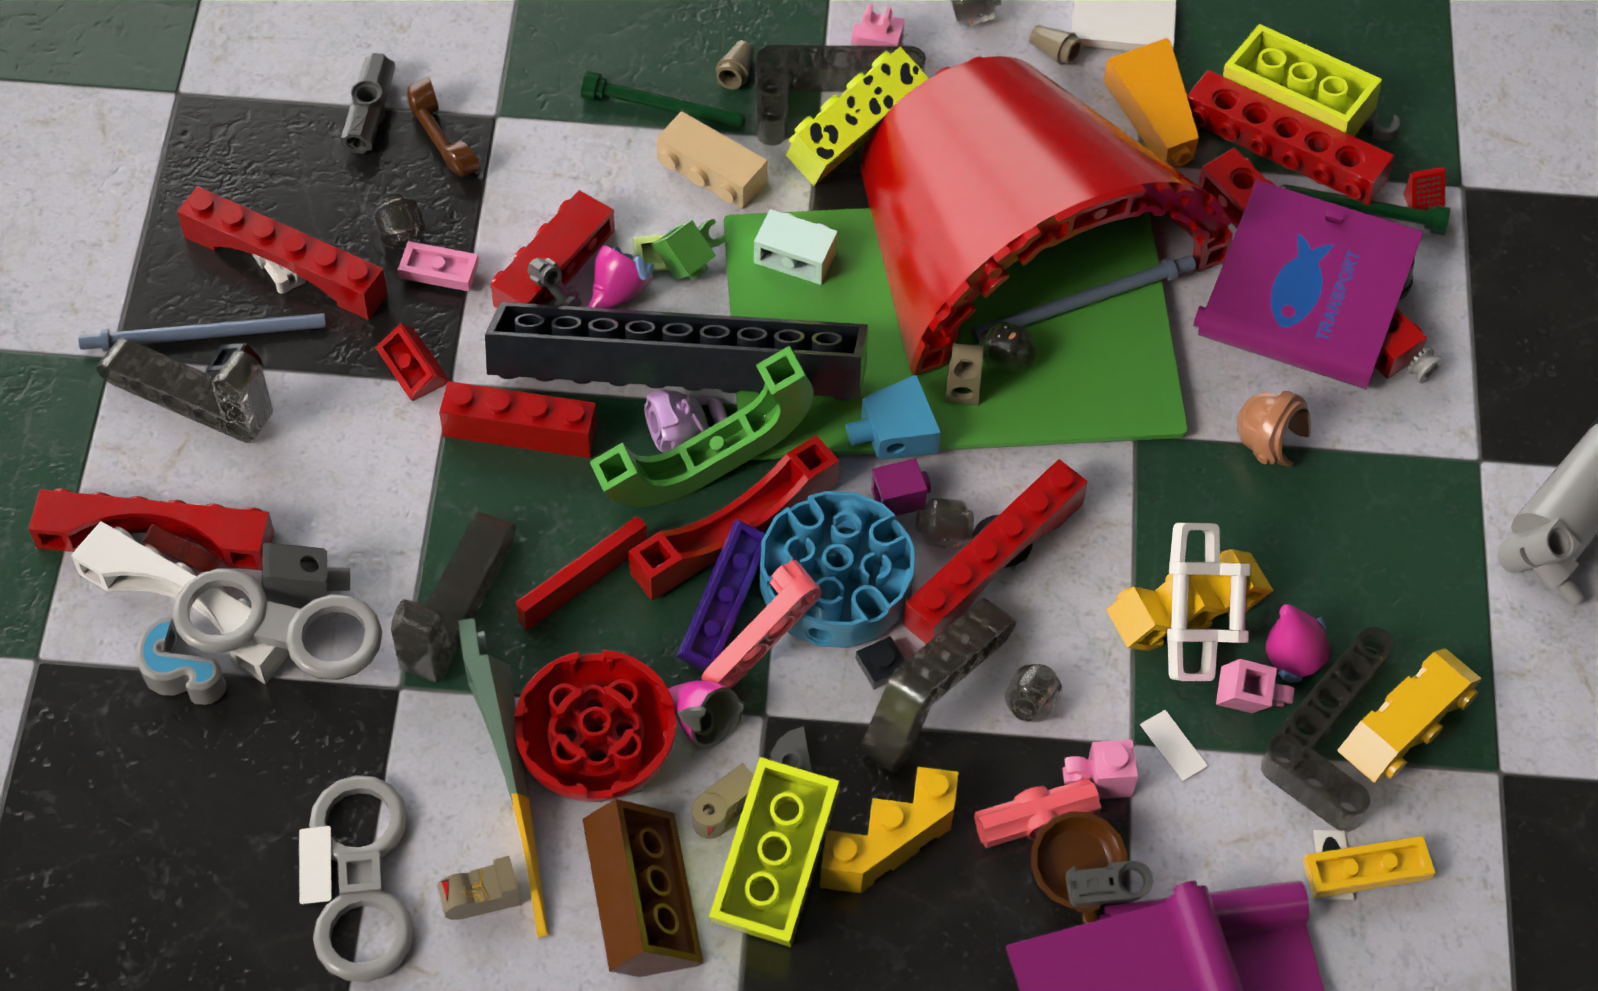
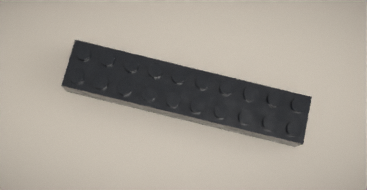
(669, 348)

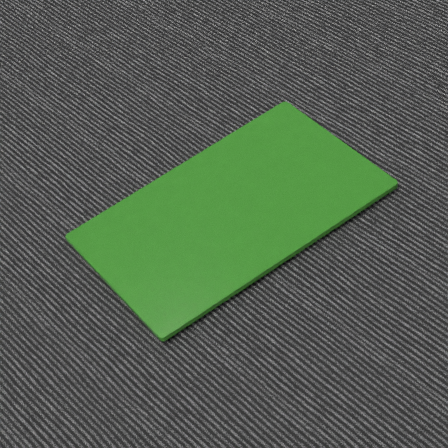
(1095, 372)

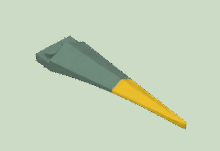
(494, 694)

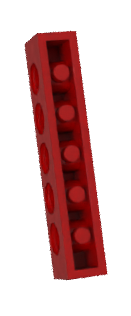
(1289, 137)

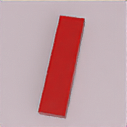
(580, 573)

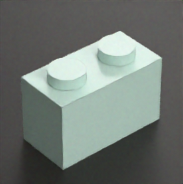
(795, 246)

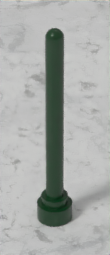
(597, 87)
(1433, 218)

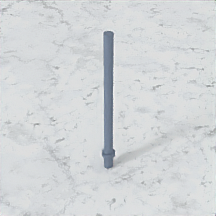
(1168, 269)
(106, 339)

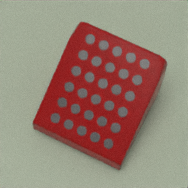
(1426, 188)

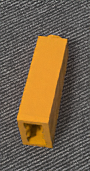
(1154, 100)

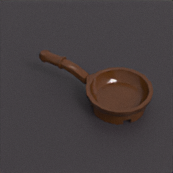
(1076, 841)

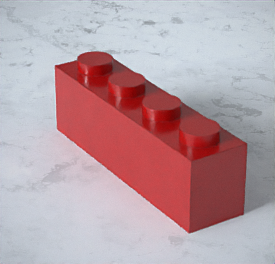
(566, 239)
(518, 419)

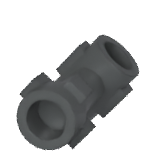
(548, 274)

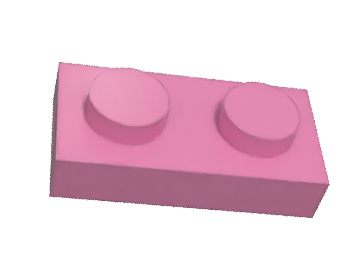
(438, 266)

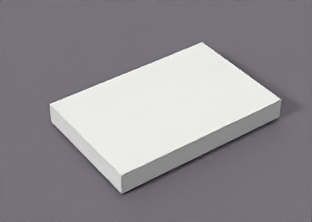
(1123, 22)

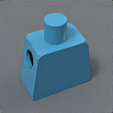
(897, 422)

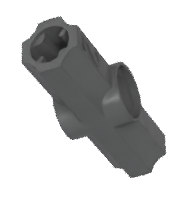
(368, 103)

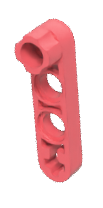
(795, 597)

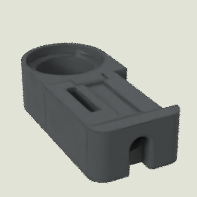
(1105, 884)

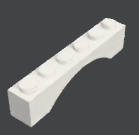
(121, 564)

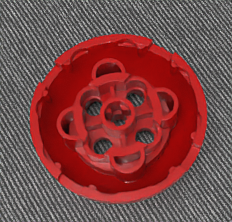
(559, 701)

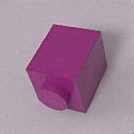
(901, 486)

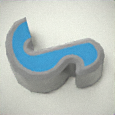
(176, 673)

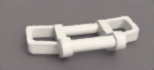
(1210, 637)

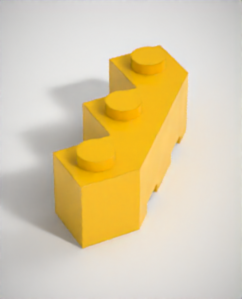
(1146, 614)
(1410, 715)
(894, 833)

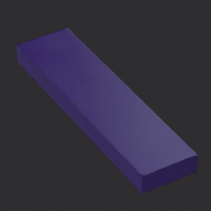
(722, 596)

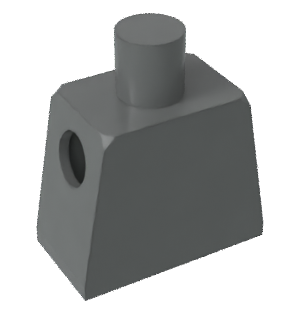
(299, 574)

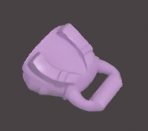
(679, 417)

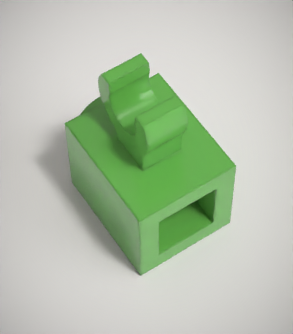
(688, 249)

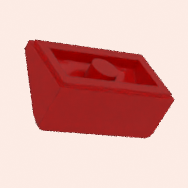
(411, 362)

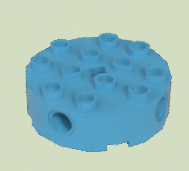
(855, 558)

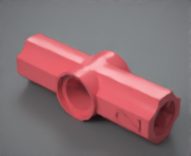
(1033, 810)

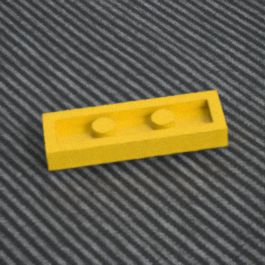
(1368, 867)

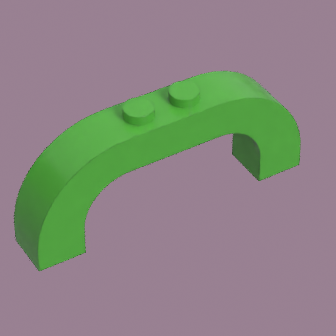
(716, 451)

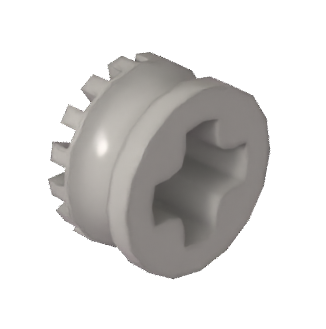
(1426, 365)

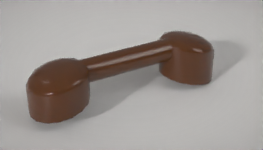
(422, 104)

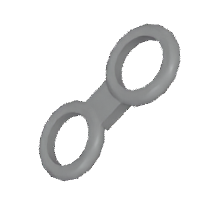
(277, 624)
(362, 880)

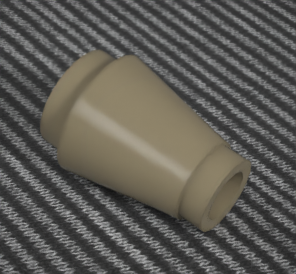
(1057, 44)
(734, 67)

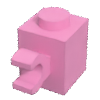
(878, 29)
(1251, 687)
(1109, 767)

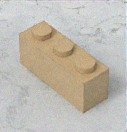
(711, 160)

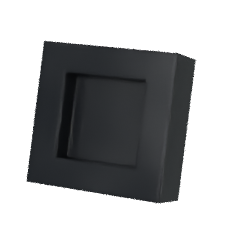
(879, 661)

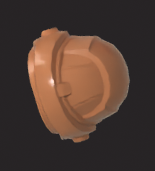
(1264, 424)

